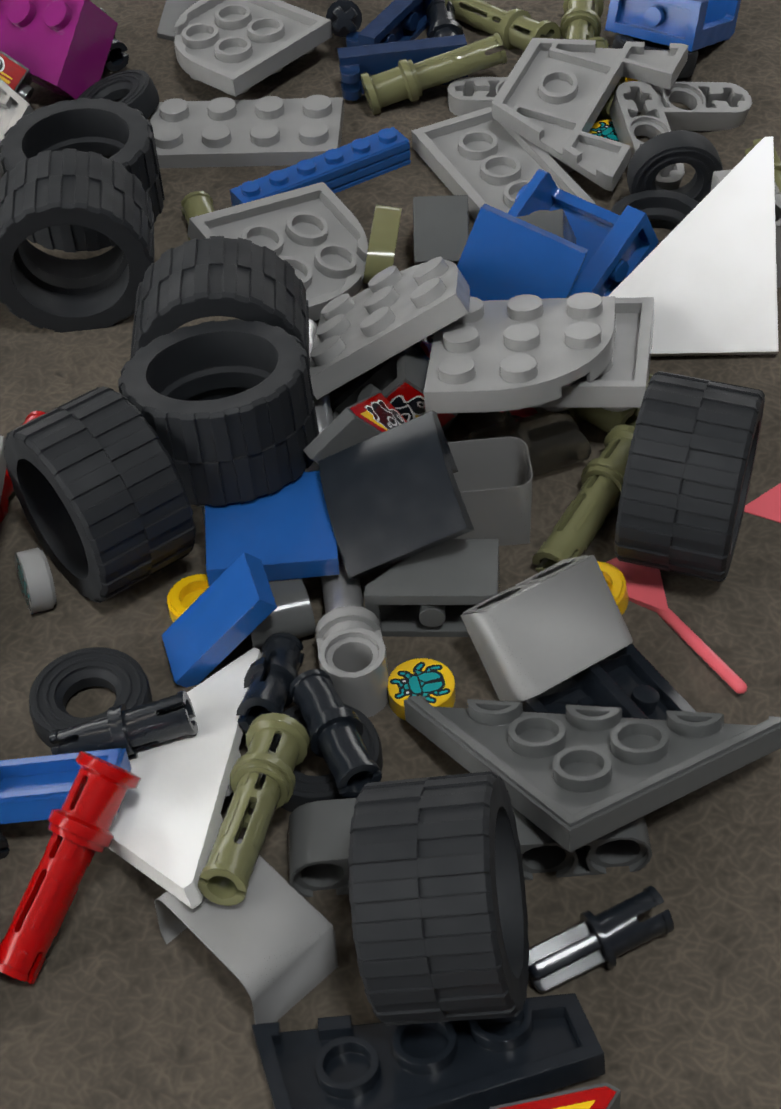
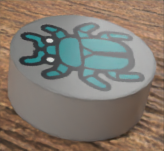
(35, 580)

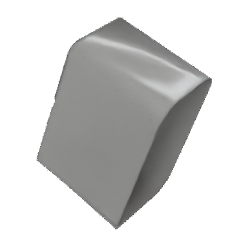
(495, 488)
(547, 628)
(267, 941)

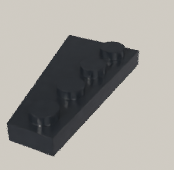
(431, 1063)

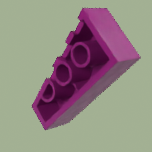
(58, 41)

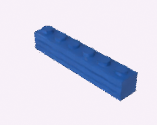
(337, 167)

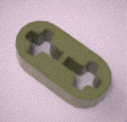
(382, 240)

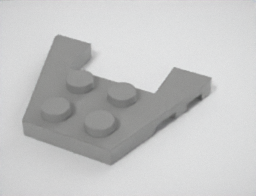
(562, 90)

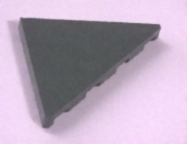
(591, 767)

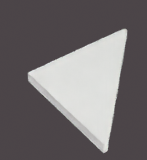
(717, 269)
(176, 809)

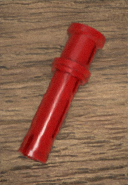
(77, 834)

